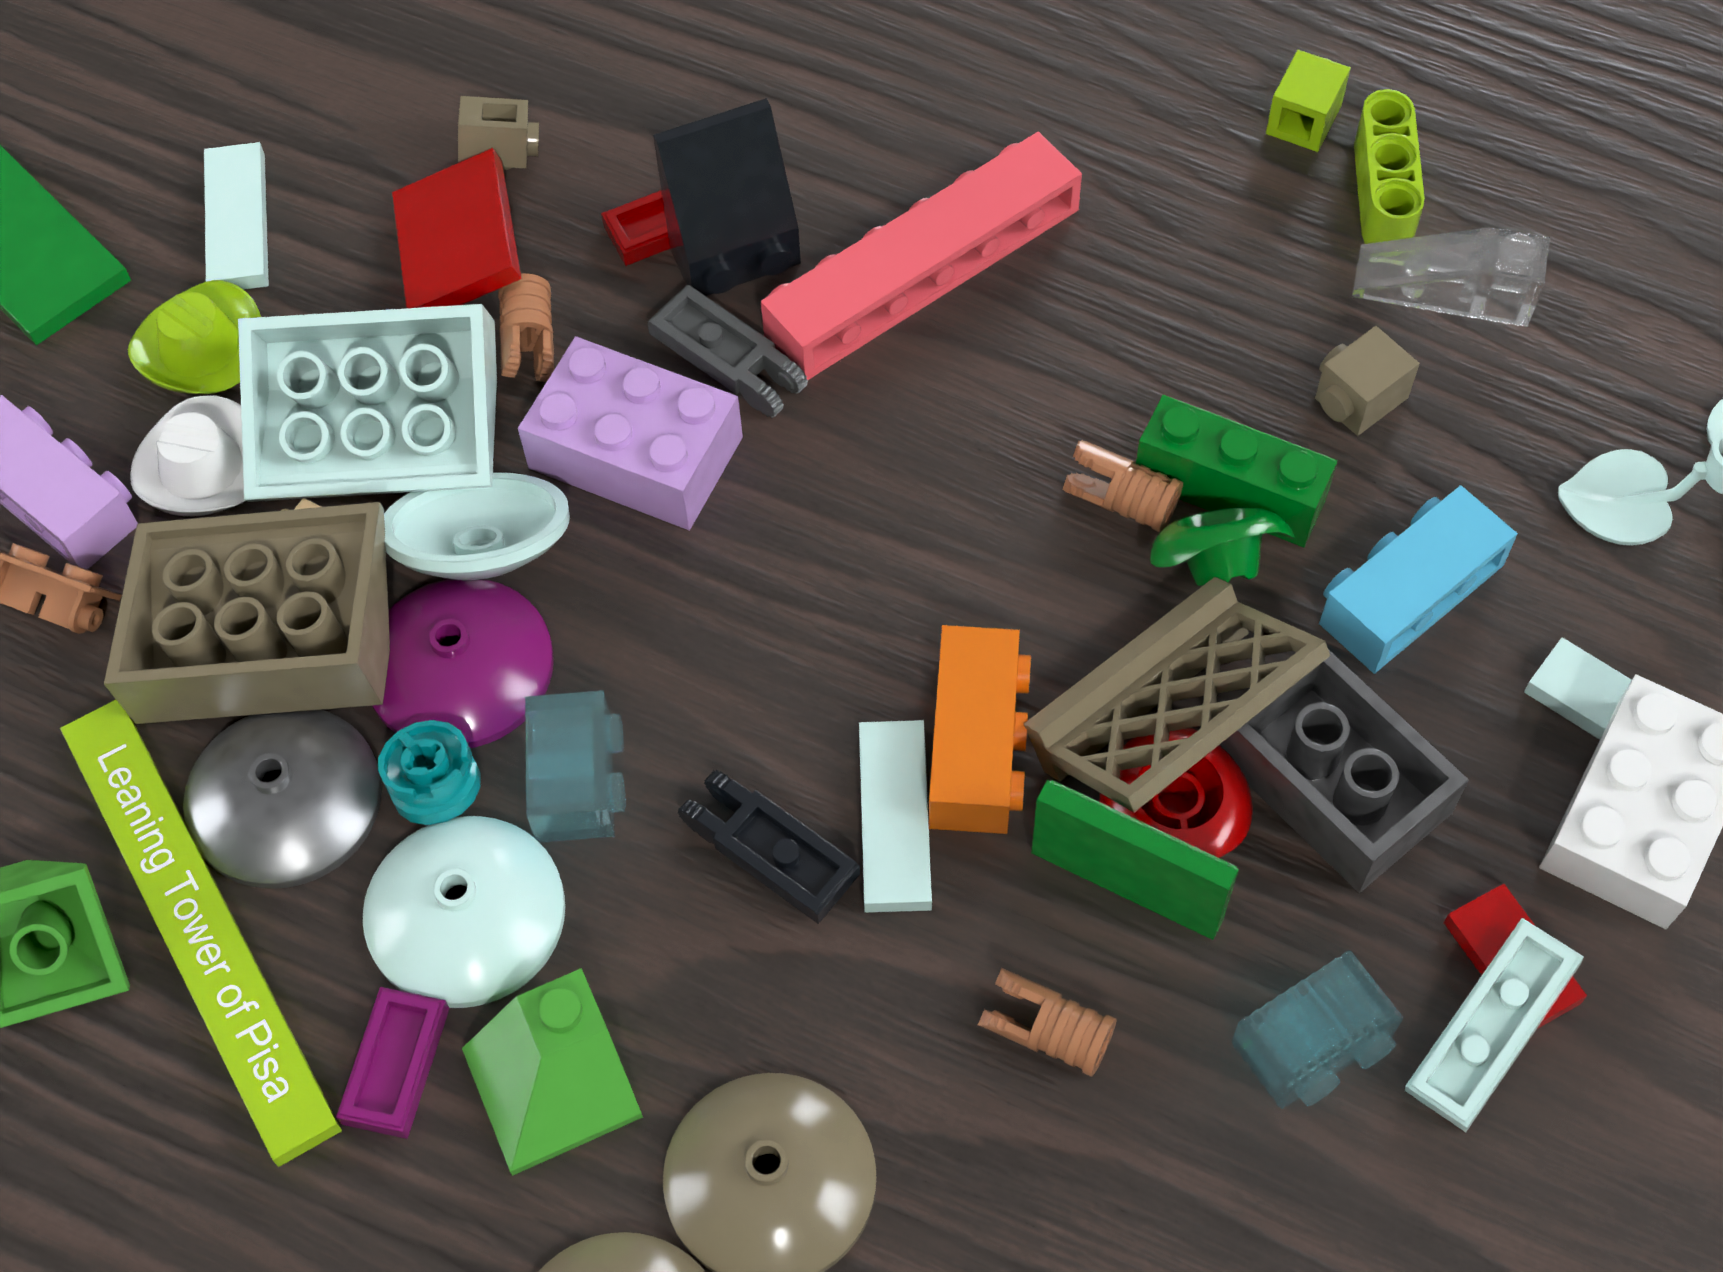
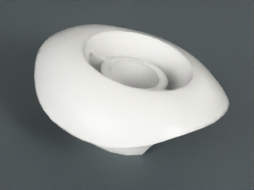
(192, 459)

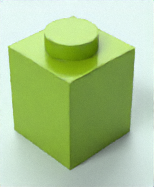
(1307, 100)

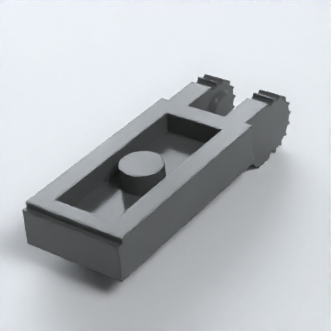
(726, 349)

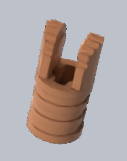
(526, 325)
(1133, 490)
(1060, 1029)

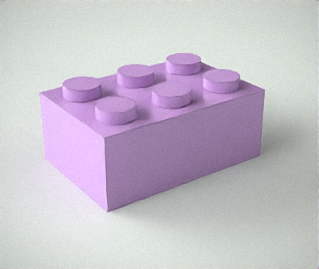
(631, 432)

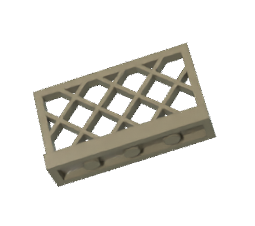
(1160, 670)

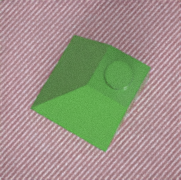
(53, 941)
(550, 1073)

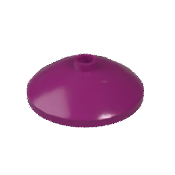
(480, 678)

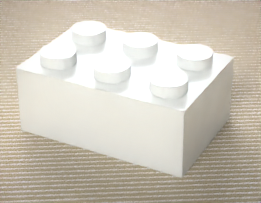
(1645, 805)

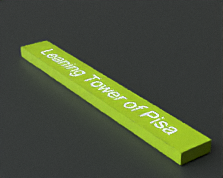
(201, 935)

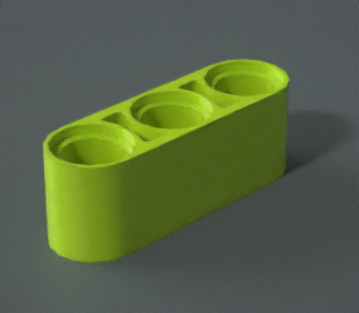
(1388, 168)

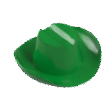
(1218, 542)

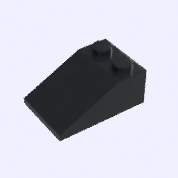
(727, 199)

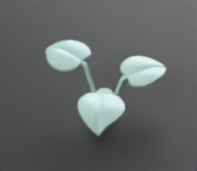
(1625, 490)

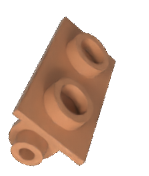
(71, 595)

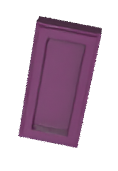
(393, 1062)

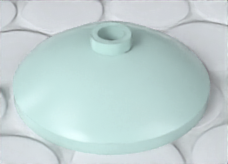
(476, 529)
(471, 945)

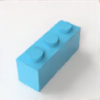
(1415, 577)

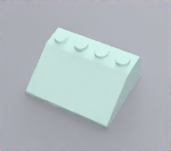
(367, 402)

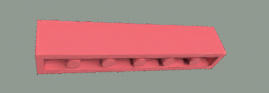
(921, 254)

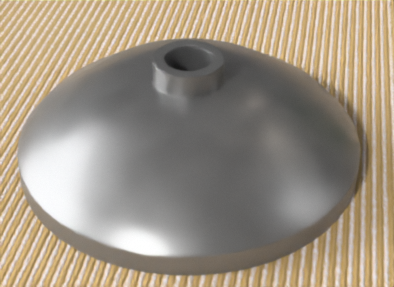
(290, 826)

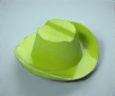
(194, 339)

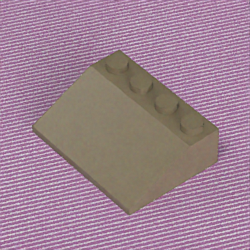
(253, 615)

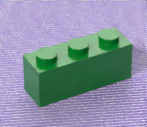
(1236, 466)

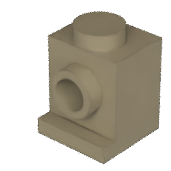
(497, 125)

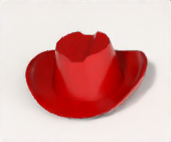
(1203, 806)

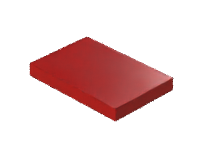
(456, 234)

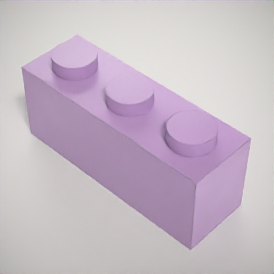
(57, 491)

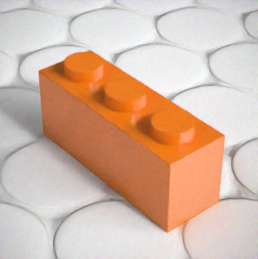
(978, 730)

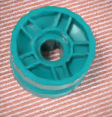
(429, 772)

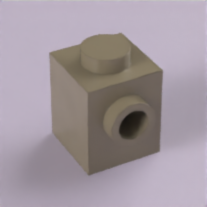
(1365, 380)

